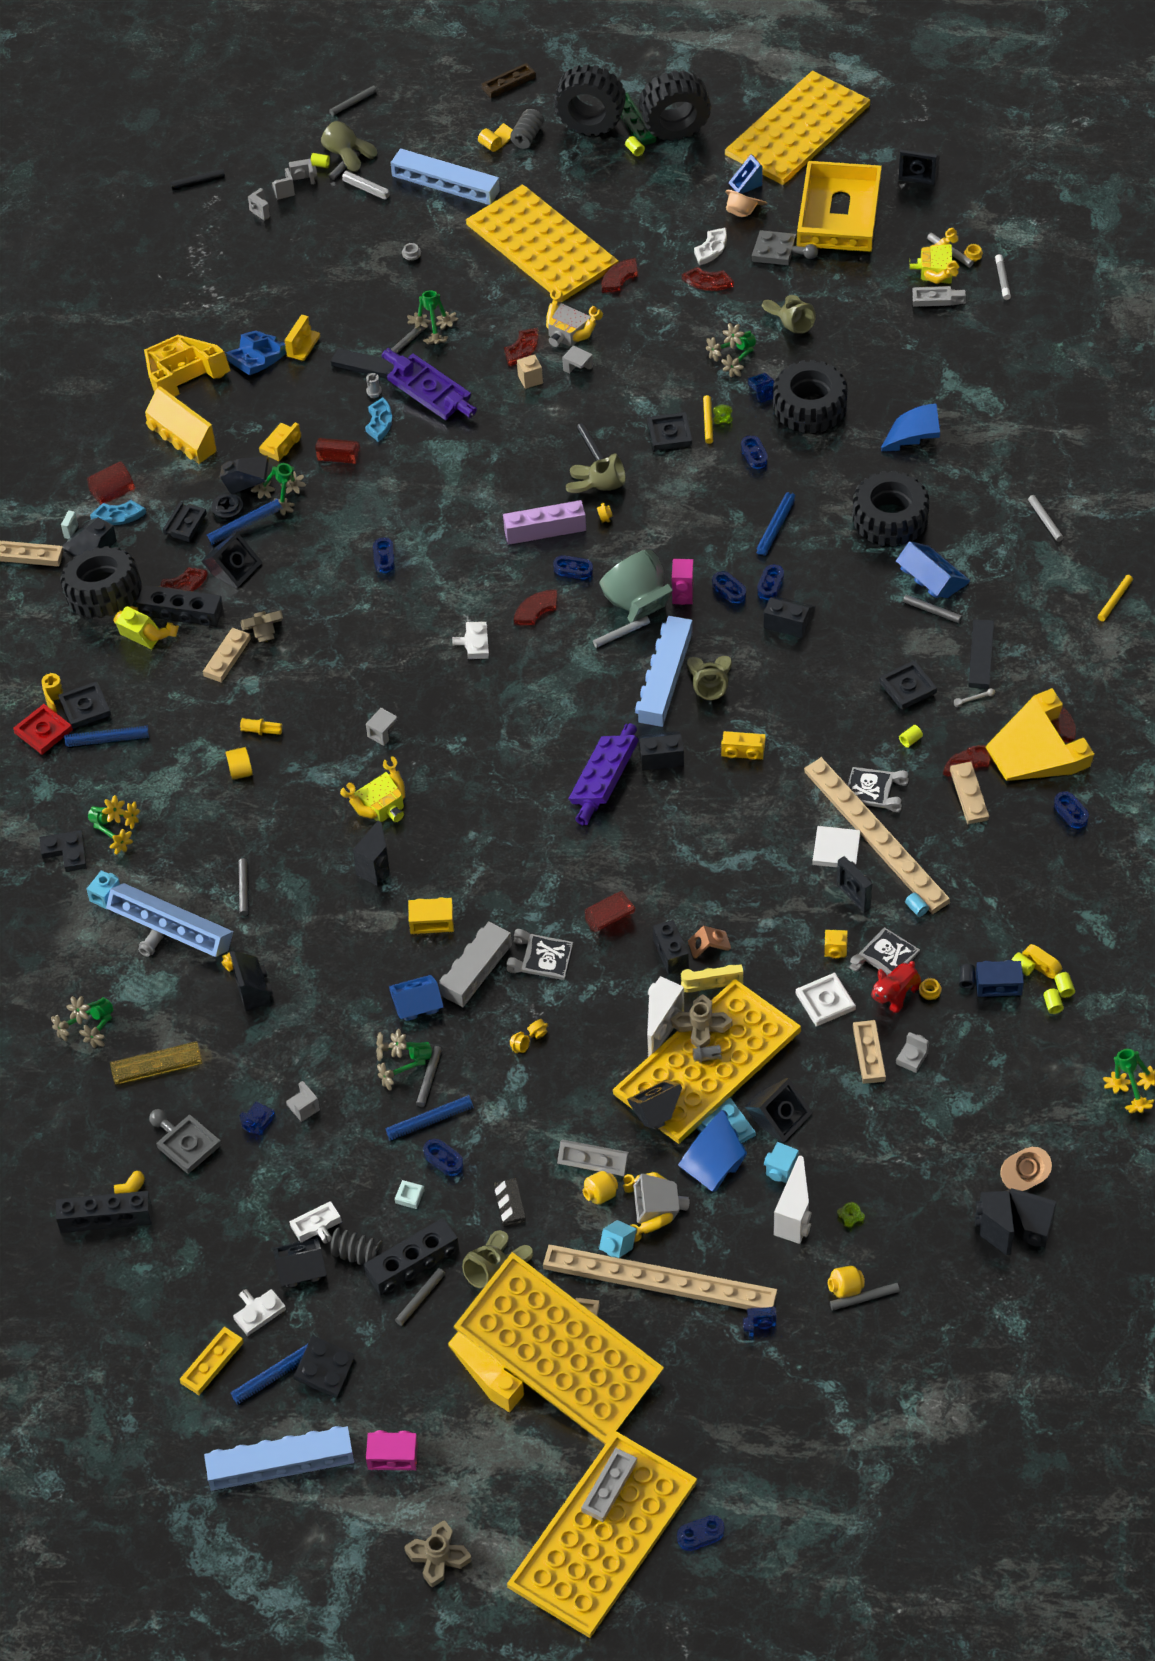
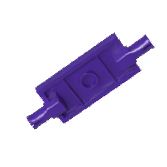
(428, 385)
(603, 772)

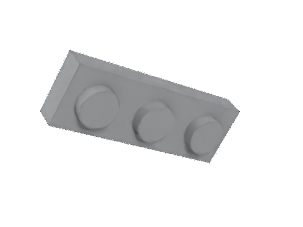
(592, 1157)
(609, 1484)

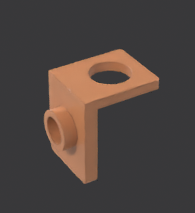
(709, 937)

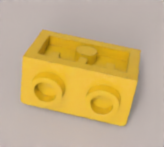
(301, 339)
(280, 441)
(743, 745)

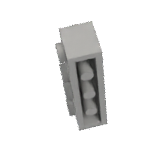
(475, 964)

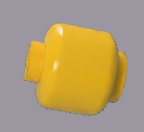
(600, 1187)
(846, 1281)

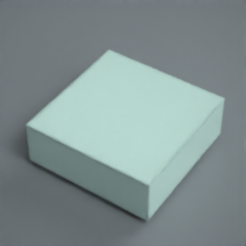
(69, 524)
(409, 1194)

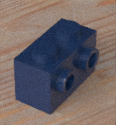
(999, 978)

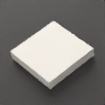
(835, 843)
(825, 999)

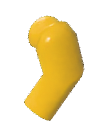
(132, 1185)

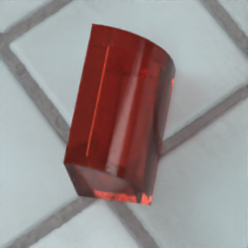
(337, 450)
(110, 483)
(608, 911)

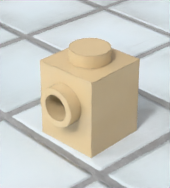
(529, 371)

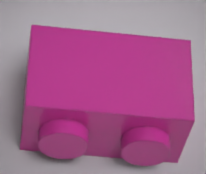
(682, 581)
(391, 1451)

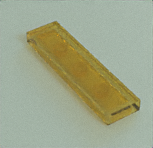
(155, 1062)

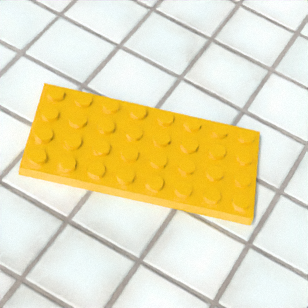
(798, 126)
(542, 242)
(746, 1047)
(558, 1348)
(587, 1563)

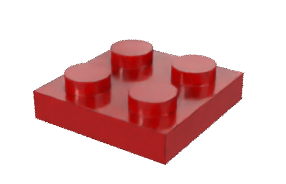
(42, 729)

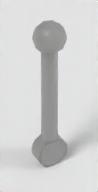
(958, 702)

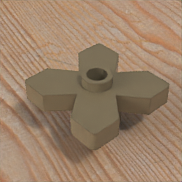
(262, 624)
(701, 1021)
(437, 1553)

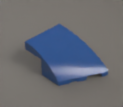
(256, 352)
(913, 426)
(714, 1153)

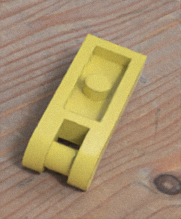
(711, 978)

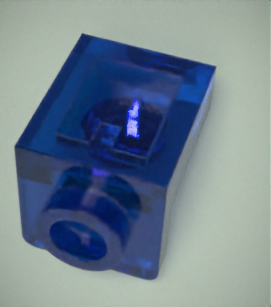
(763, 385)
(257, 1118)
(759, 1317)

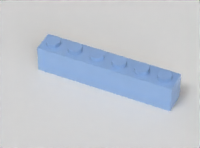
(445, 176)
(664, 672)
(169, 919)
(279, 1458)

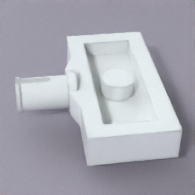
(475, 640)
(316, 1223)
(258, 1311)

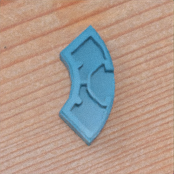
(381, 419)
(119, 514)

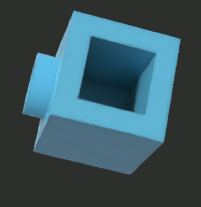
(100, 888)
(781, 1162)
(617, 1239)

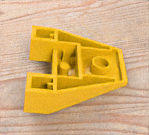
(182, 360)
(1032, 746)
(488, 1373)

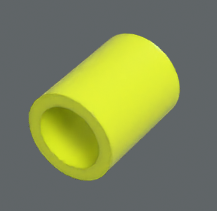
(634, 146)
(320, 160)
(911, 736)
(1027, 965)
(1064, 984)
(1053, 1001)

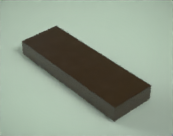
(508, 80)

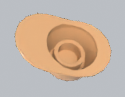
(740, 204)
(1026, 1168)

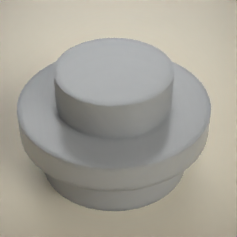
(411, 251)

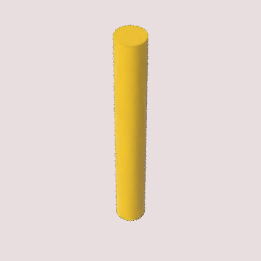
(708, 419)
(1115, 598)

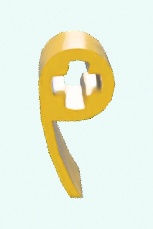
(495, 140)
(51, 688)
(239, 763)

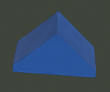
(748, 176)

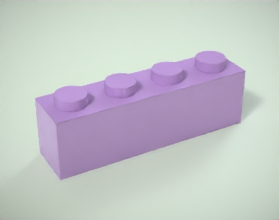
(544, 522)

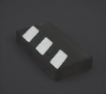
(509, 1202)

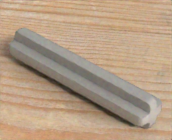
(366, 185)

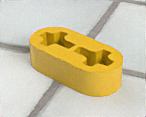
(1044, 962)

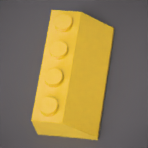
(180, 426)

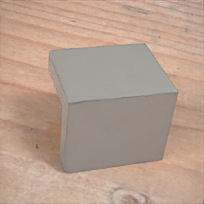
(284, 187)
(578, 358)
(379, 724)
(304, 1103)

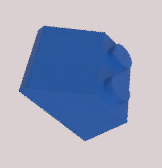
(416, 997)

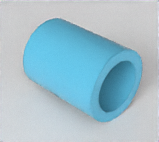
(917, 904)

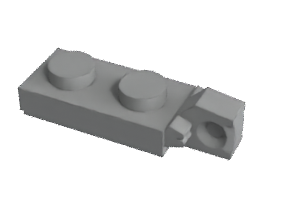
(937, 296)

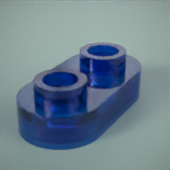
(754, 452)
(383, 555)
(573, 567)
(768, 585)
(732, 589)
(1073, 810)
(444, 1158)
(701, 1533)

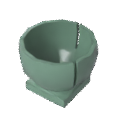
(637, 585)

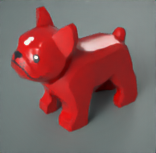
(895, 985)

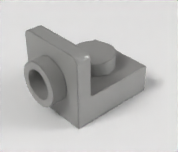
(303, 169)
(258, 204)
(913, 1052)

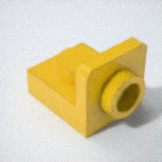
(835, 943)

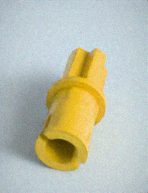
(260, 726)

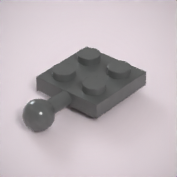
(778, 248)
(187, 1142)

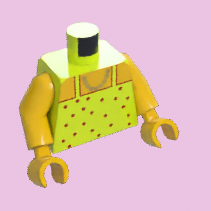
(936, 260)
(141, 627)
(380, 797)

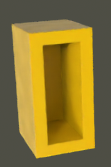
(431, 915)

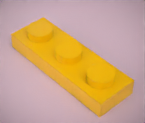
(211, 1361)

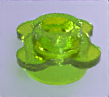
(722, 409)
(848, 1208)

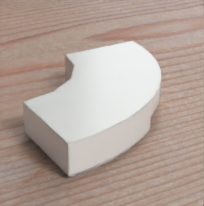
(712, 247)

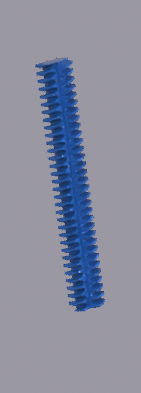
(241, 522)
(775, 524)
(106, 737)
(428, 1117)
(267, 1376)

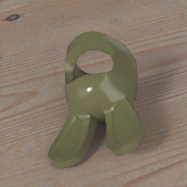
(341, 141)
(794, 314)
(603, 475)
(710, 678)
(485, 1261)

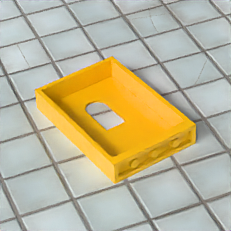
(832, 230)

